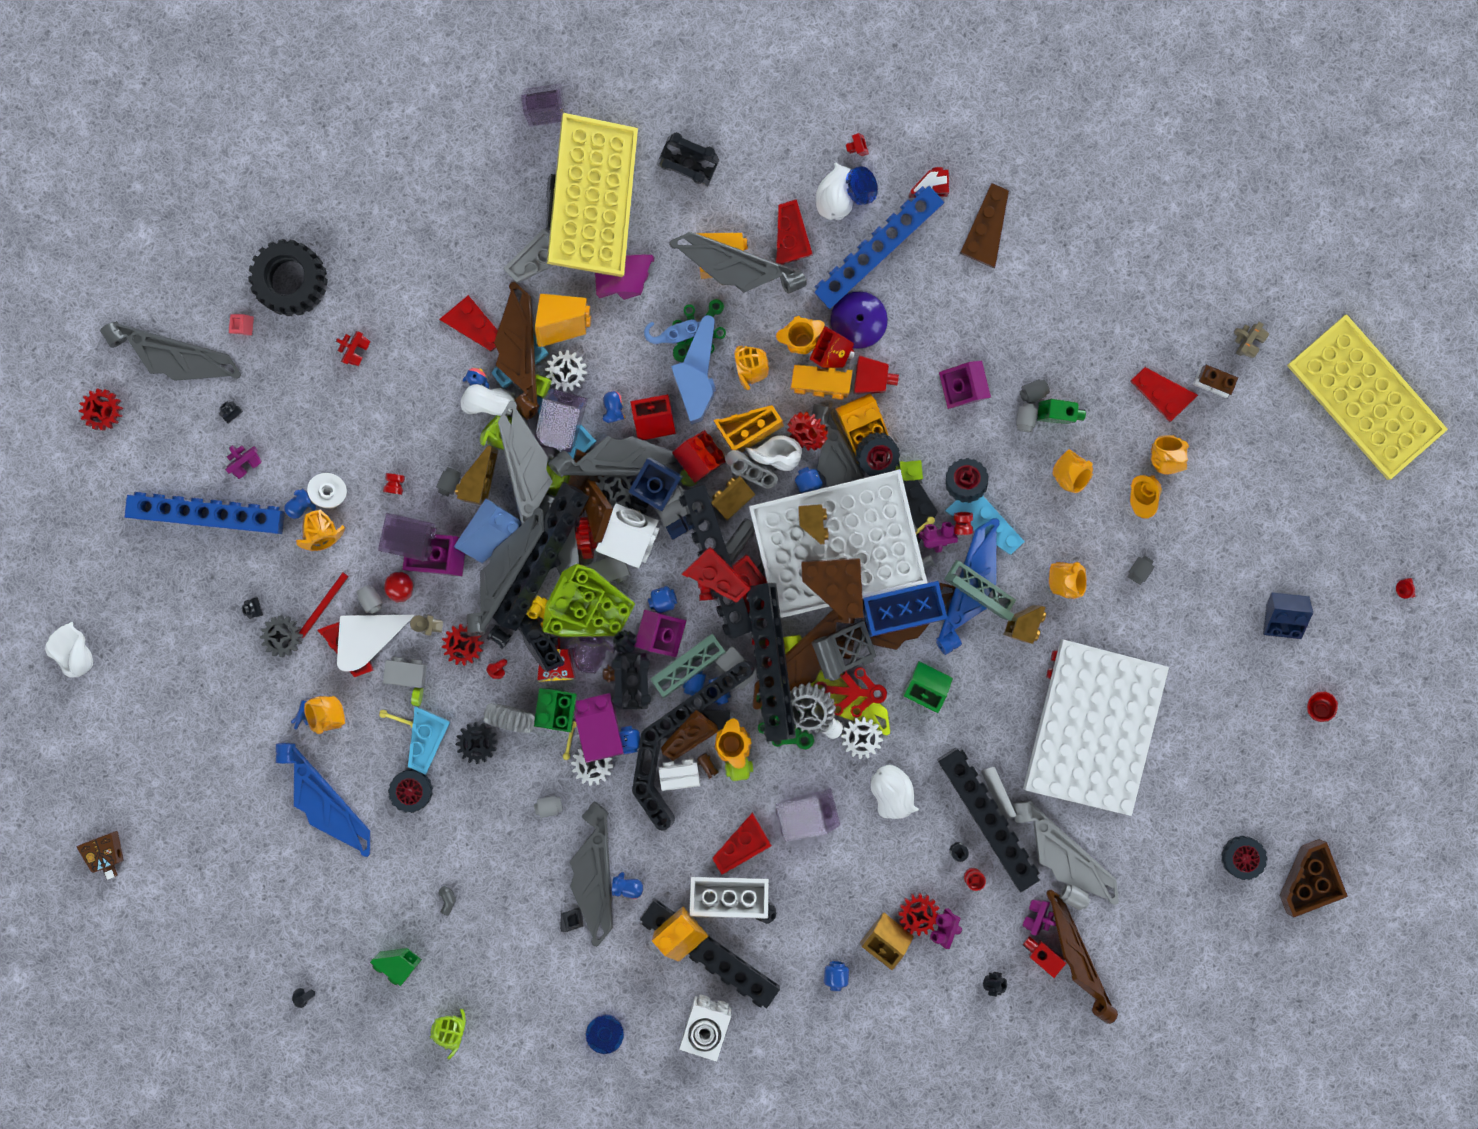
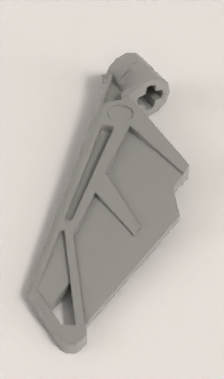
(525, 462)
(1064, 856)

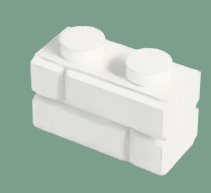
(679, 775)

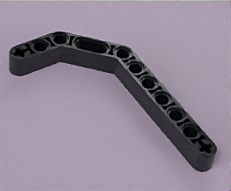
(660, 732)

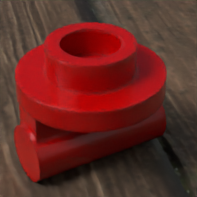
(1405, 588)
(496, 669)

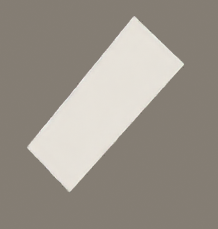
(998, 792)

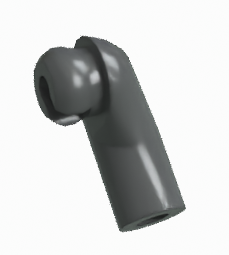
(448, 898)

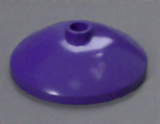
(864, 332)

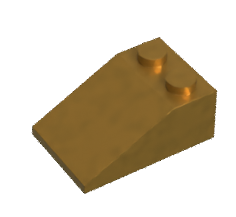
(477, 480)

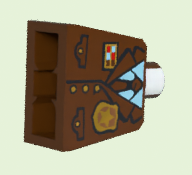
(102, 854)

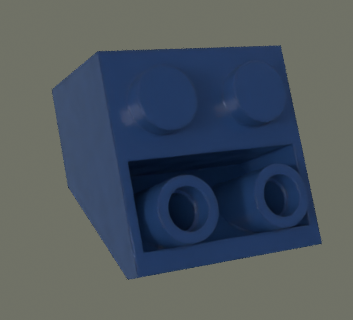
(1287, 615)

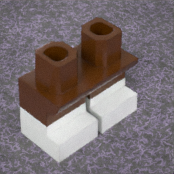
(1220, 381)

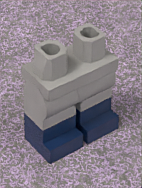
(670, 516)

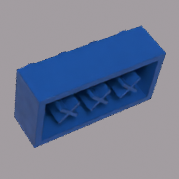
(904, 609)

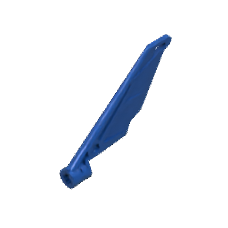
(962, 608)
(320, 802)

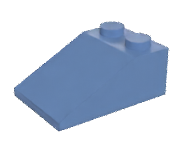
(487, 531)

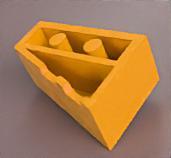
(821, 381)
(749, 428)

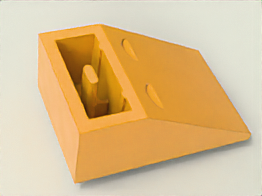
(860, 419)

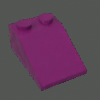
(443, 560)
(598, 728)

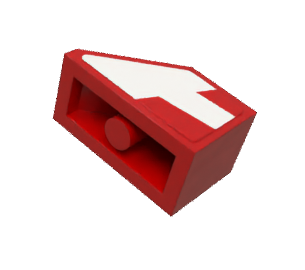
(937, 179)

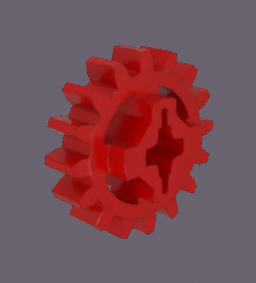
(92, 406)
(807, 431)
(585, 539)
(467, 651)
(922, 906)

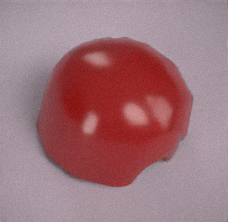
(398, 587)
(1322, 706)

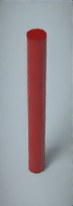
(323, 604)

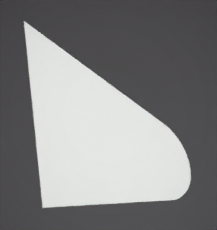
(364, 637)

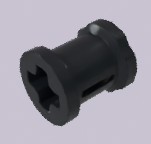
(499, 636)
(962, 856)

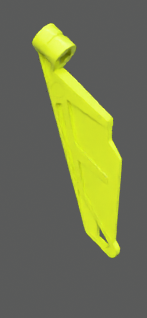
(869, 712)

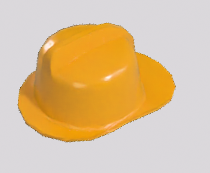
(1145, 495)

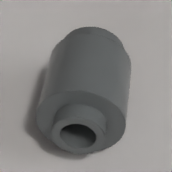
(1034, 391)
(448, 482)
(1141, 570)

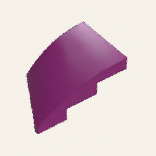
(631, 283)

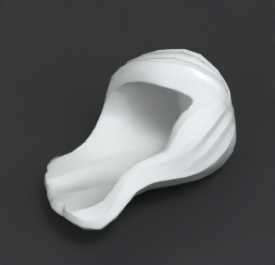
(832, 194)
(481, 399)
(779, 452)
(69, 651)
(893, 792)

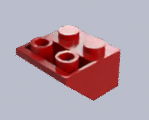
(653, 417)
(699, 456)

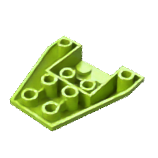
(585, 605)

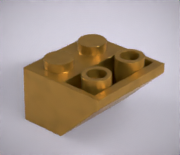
(732, 498)
(811, 520)
(1025, 624)
(887, 941)

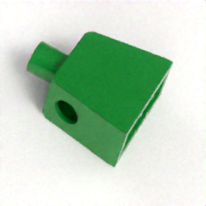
(1060, 411)

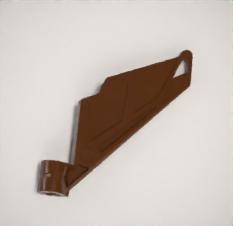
(516, 350)
(894, 639)
(801, 659)
(1079, 961)

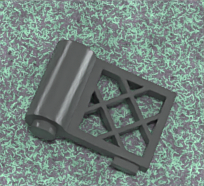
(830, 657)

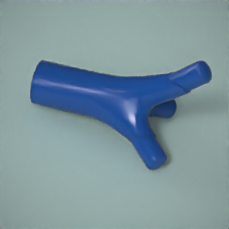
(300, 716)

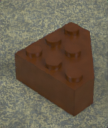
(837, 584)
(1312, 880)

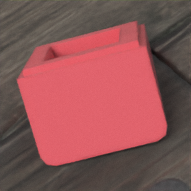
(241, 324)

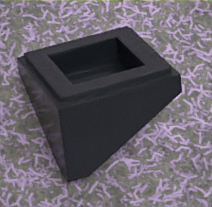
(571, 920)

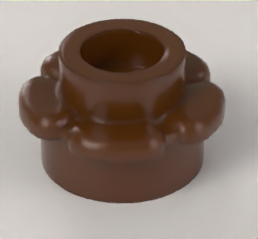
(608, 673)

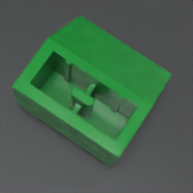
(928, 687)
(555, 709)
(396, 964)

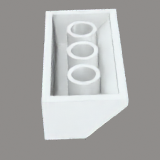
(729, 897)

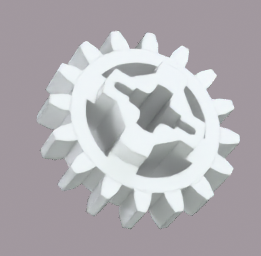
(577, 372)
(855, 743)
(586, 775)

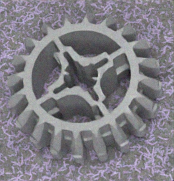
(509, 718)
(813, 718)

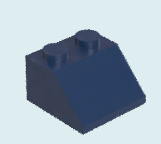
(655, 484)

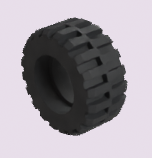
(270, 260)

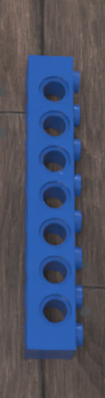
(932, 203)
(136, 510)

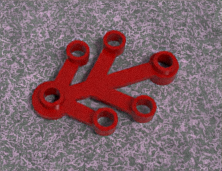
(854, 692)

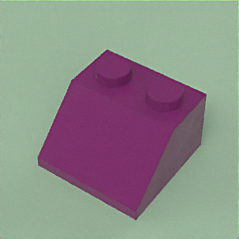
(964, 384)
(660, 633)

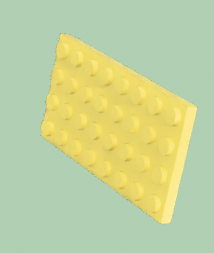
(592, 195)
(1367, 397)

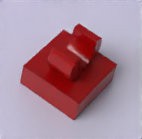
(858, 145)

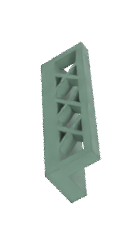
(990, 603)
(685, 662)

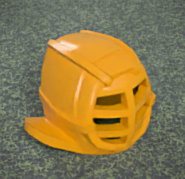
(800, 334)
(751, 365)
(1169, 454)
(1072, 472)
(318, 529)
(1068, 579)
(324, 713)
(728, 745)

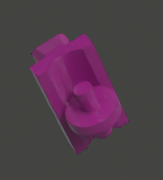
(236, 466)
(938, 538)
(1035, 925)
(947, 928)

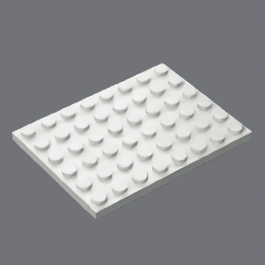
(863, 521)
(1095, 727)

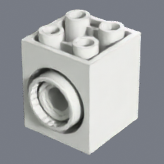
(629, 536)
(710, 1016)

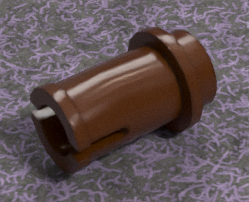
(707, 765)

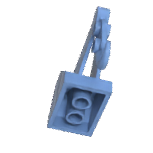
(693, 372)

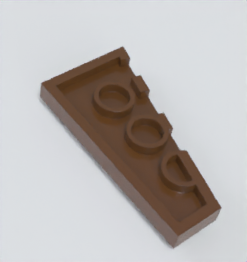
(986, 231)

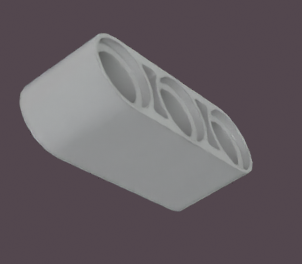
(744, 466)

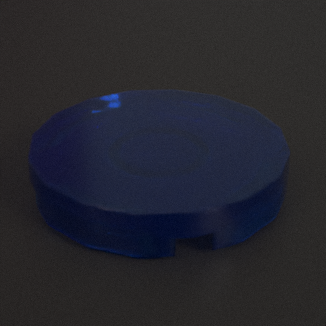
(861, 185)
(604, 1034)

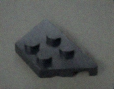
(919, 504)

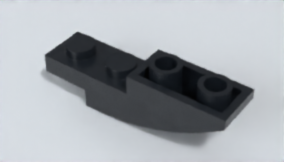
(540, 644)

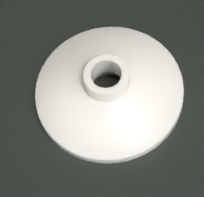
(326, 483)

